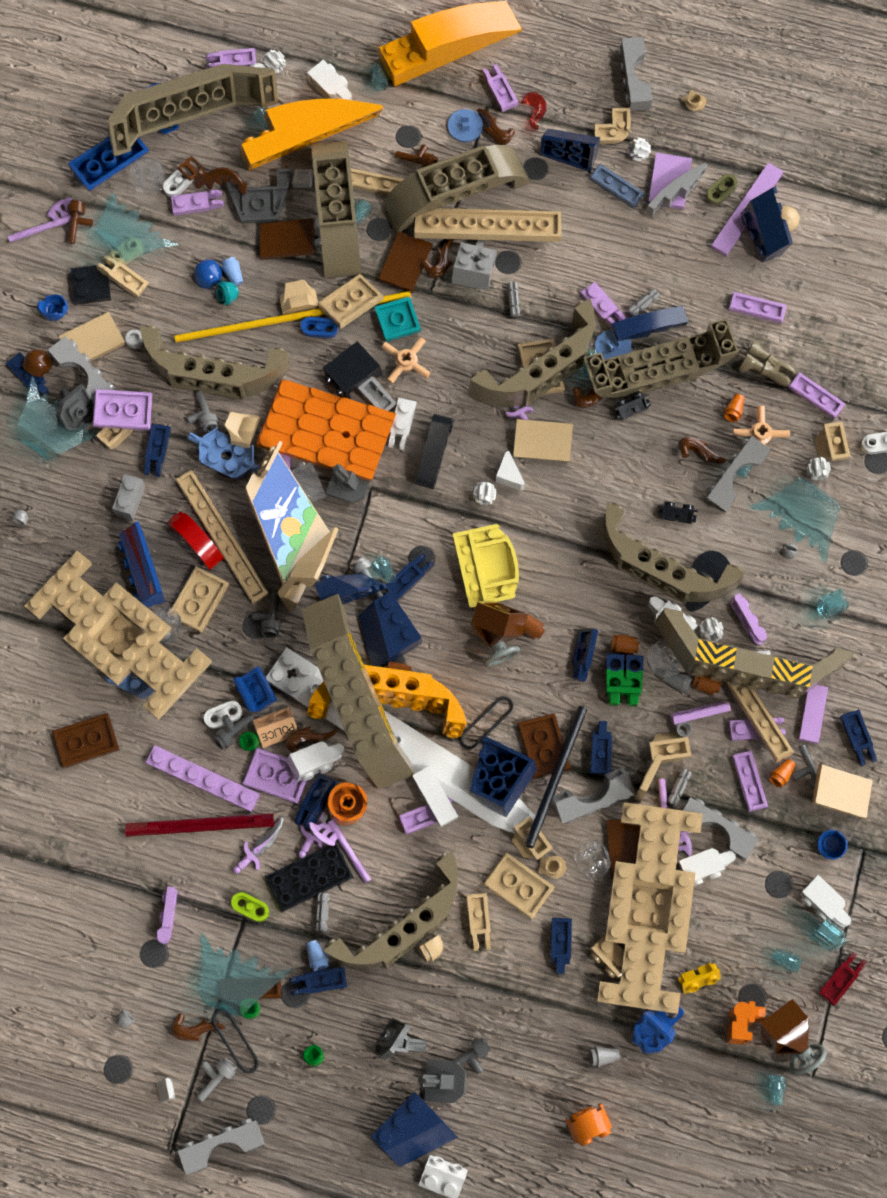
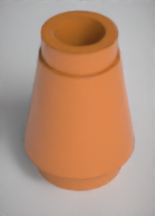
(734, 409)
(781, 774)

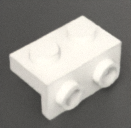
(443, 1177)

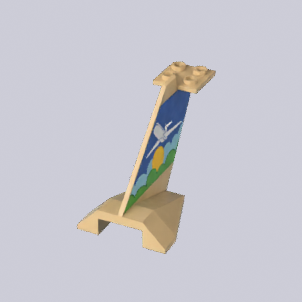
(289, 525)

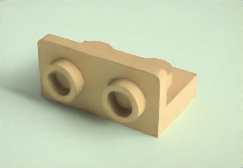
(609, 955)

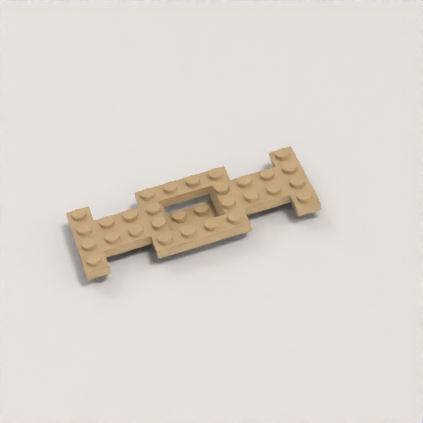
(112, 640)
(642, 908)

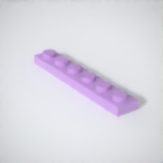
(203, 778)

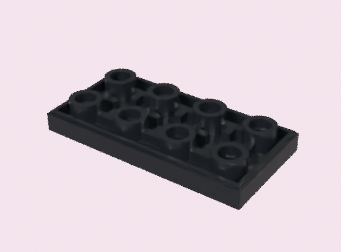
(308, 877)

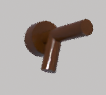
(422, 156)
(77, 209)

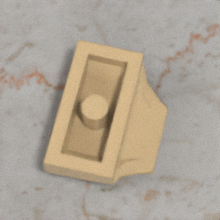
(298, 297)
(242, 428)
(112, 437)
(832, 442)
(670, 746)
(541, 846)

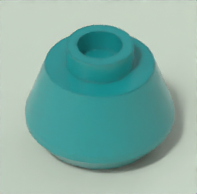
(226, 292)

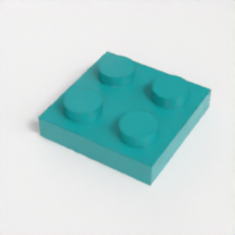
(397, 319)

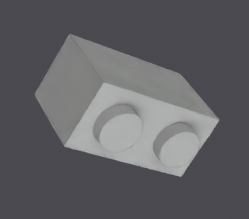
(128, 497)

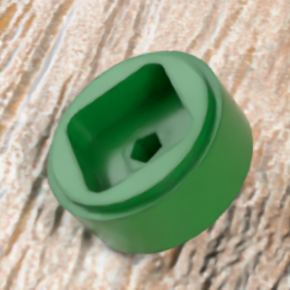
(249, 741)
(253, 1011)
(313, 1055)

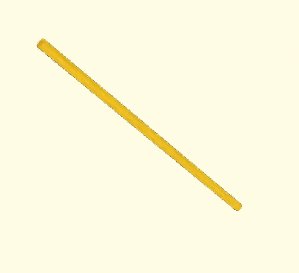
(270, 321)

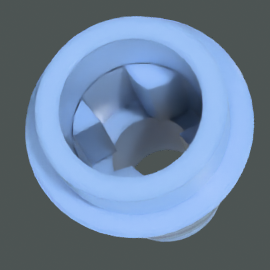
(232, 270)
(316, 956)

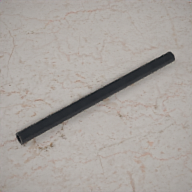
(555, 777)

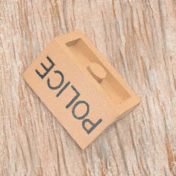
(275, 727)

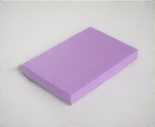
(666, 170)
(122, 409)
(273, 776)

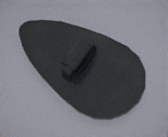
(709, 564)

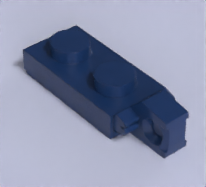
(16, 367)
(583, 653)
(601, 750)
(561, 943)

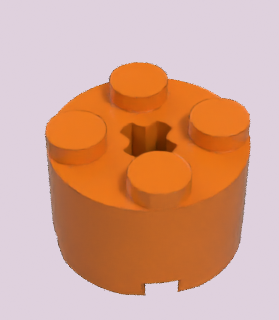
(350, 793)
(588, 1124)

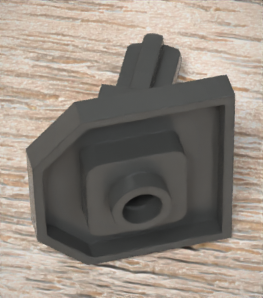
(75, 408)
(346, 485)
(395, 1039)
(443, 1081)

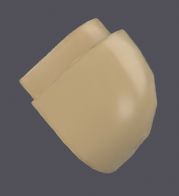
(431, 949)

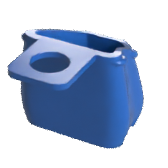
(654, 1030)

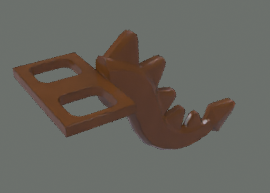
(215, 175)

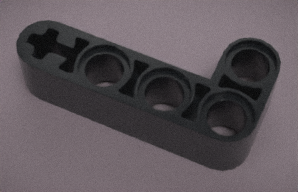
(434, 450)

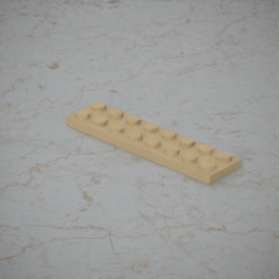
(489, 225)

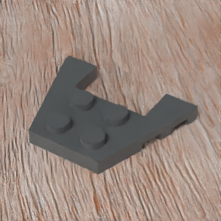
(261, 203)

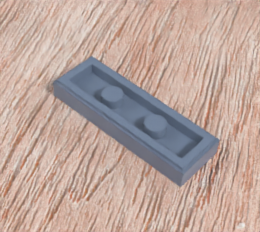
(616, 186)

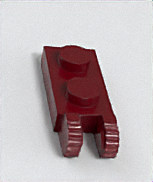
(841, 980)

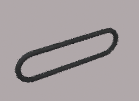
(493, 727)
(243, 1038)

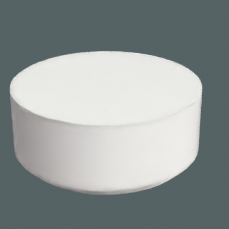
(133, 339)

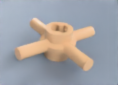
(406, 354)
(763, 427)

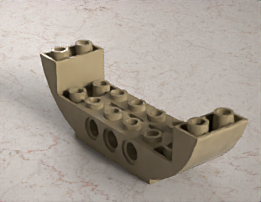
(453, 181)
(336, 209)
(663, 363)
(542, 372)
(216, 375)
(689, 585)
(383, 954)

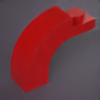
(196, 539)

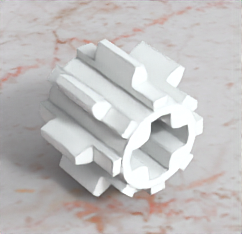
(274, 60)
(639, 149)
(818, 468)
(484, 493)
(711, 629)

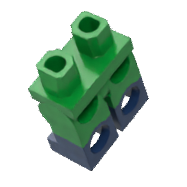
(623, 685)

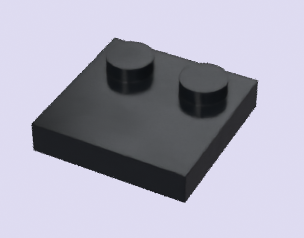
(90, 285)

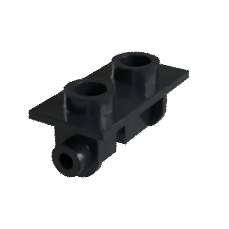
(624, 407)
(670, 511)

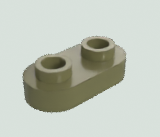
(720, 190)

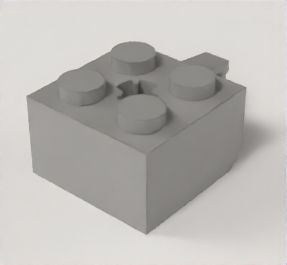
(474, 265)

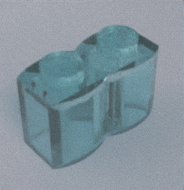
(829, 935)

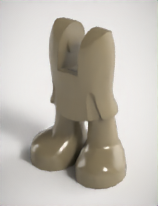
(771, 367)

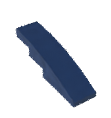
(648, 323)

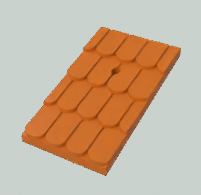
(314, 426)

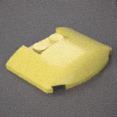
(486, 564)

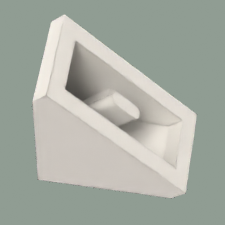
(509, 474)

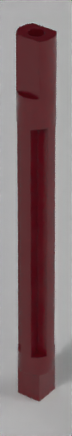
(199, 825)

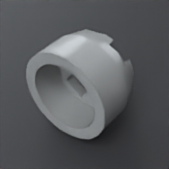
(20, 517)
(789, 554)
(681, 732)
(124, 1019)

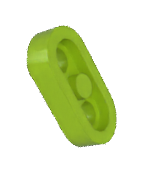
(250, 907)

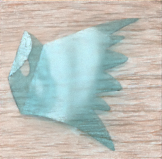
(126, 236)
(43, 425)
(808, 510)
(232, 982)

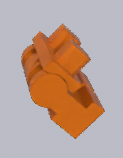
(741, 1017)

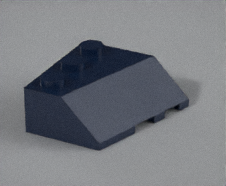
(570, 148)
(766, 225)
(348, 587)
(387, 631)
(501, 776)
(412, 1131)

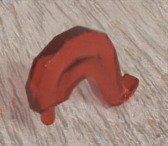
(539, 103)

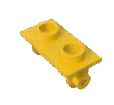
(707, 976)

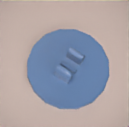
(465, 125)
(610, 347)

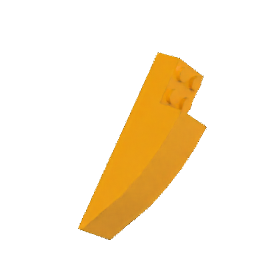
(445, 38)
(303, 124)

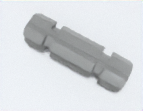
(513, 299)
(643, 302)
(679, 787)
(322, 912)

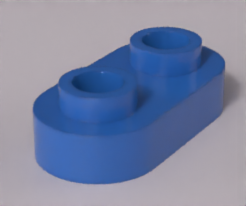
(320, 326)

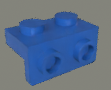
(255, 690)

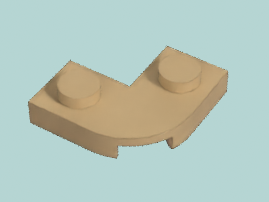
(616, 131)

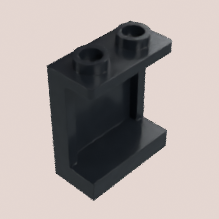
(351, 369)

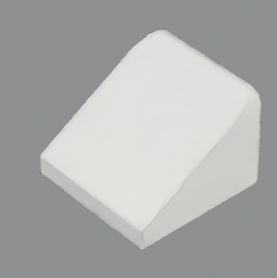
(165, 1090)

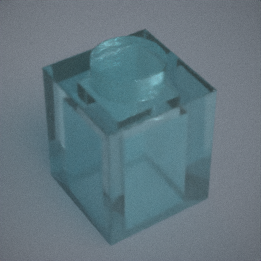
(832, 604)

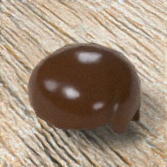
(37, 362)

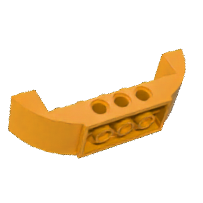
(401, 690)

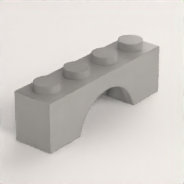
(638, 92)
(67, 355)
(752, 453)
(615, 788)
(738, 840)
(195, 1156)

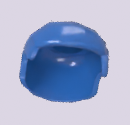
(207, 273)
(53, 307)
(832, 844)

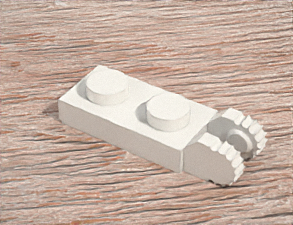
(403, 421)

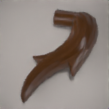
(498, 135)
(442, 264)
(585, 401)
(694, 444)
(306, 735)
(191, 1033)

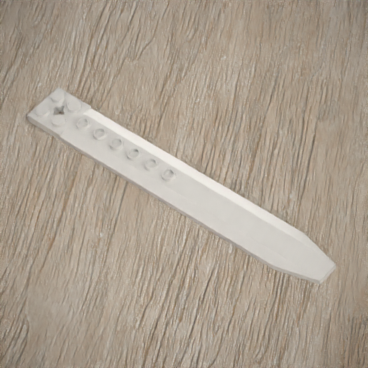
(451, 772)

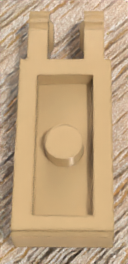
(123, 276)
(479, 919)

